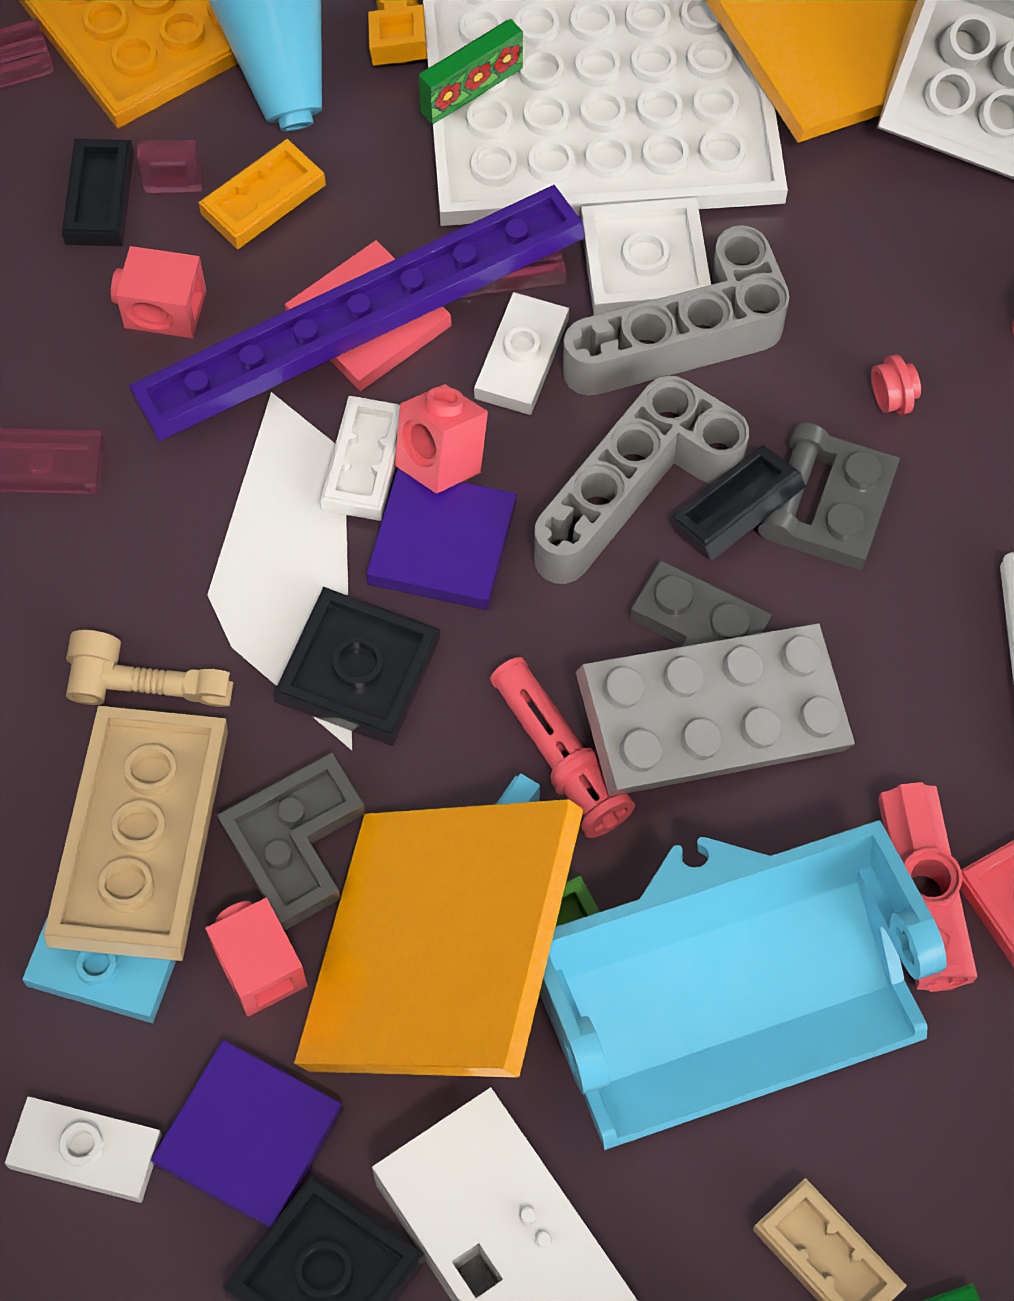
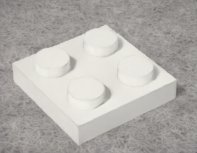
(643, 251)

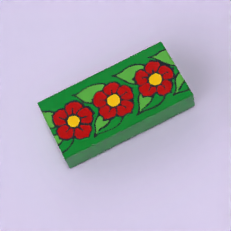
(471, 71)

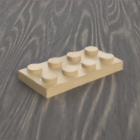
(137, 834)

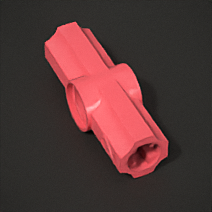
(919, 835)

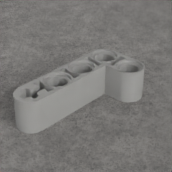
(605, 348)
(627, 482)

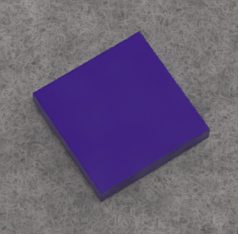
(442, 542)
(247, 1135)

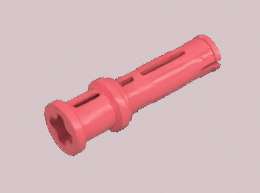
(569, 774)

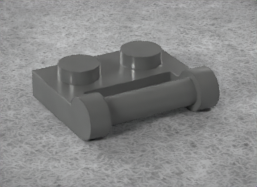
(849, 503)

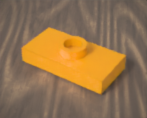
(262, 194)

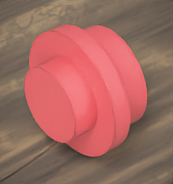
(895, 385)

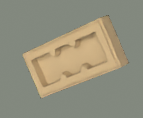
(825, 1250)

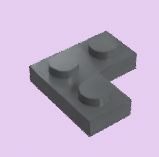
(694, 610)
(276, 832)

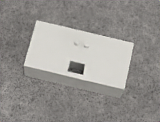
(493, 1213)

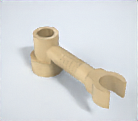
(95, 669)

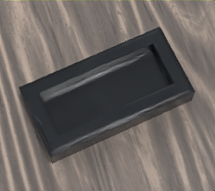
(98, 192)
(737, 502)

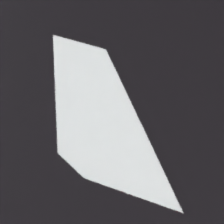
(280, 546)

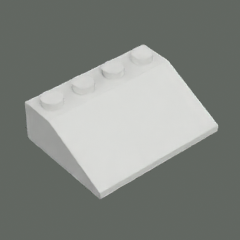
(957, 82)

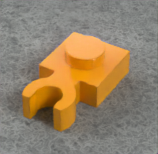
(397, 32)

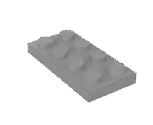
(713, 708)

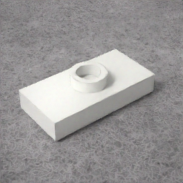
(521, 353)
(362, 459)
(83, 1149)

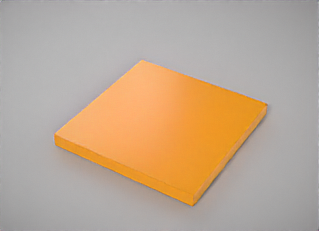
(135, 50)
(819, 58)
(441, 941)

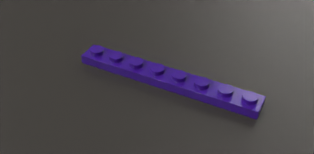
(356, 312)

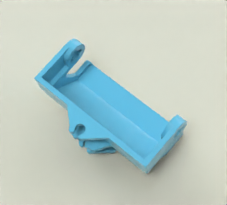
(739, 979)

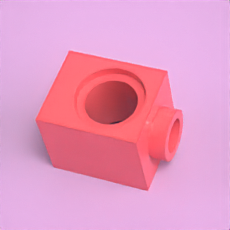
(159, 291)
(440, 438)
(256, 955)

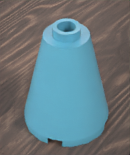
(279, 55)

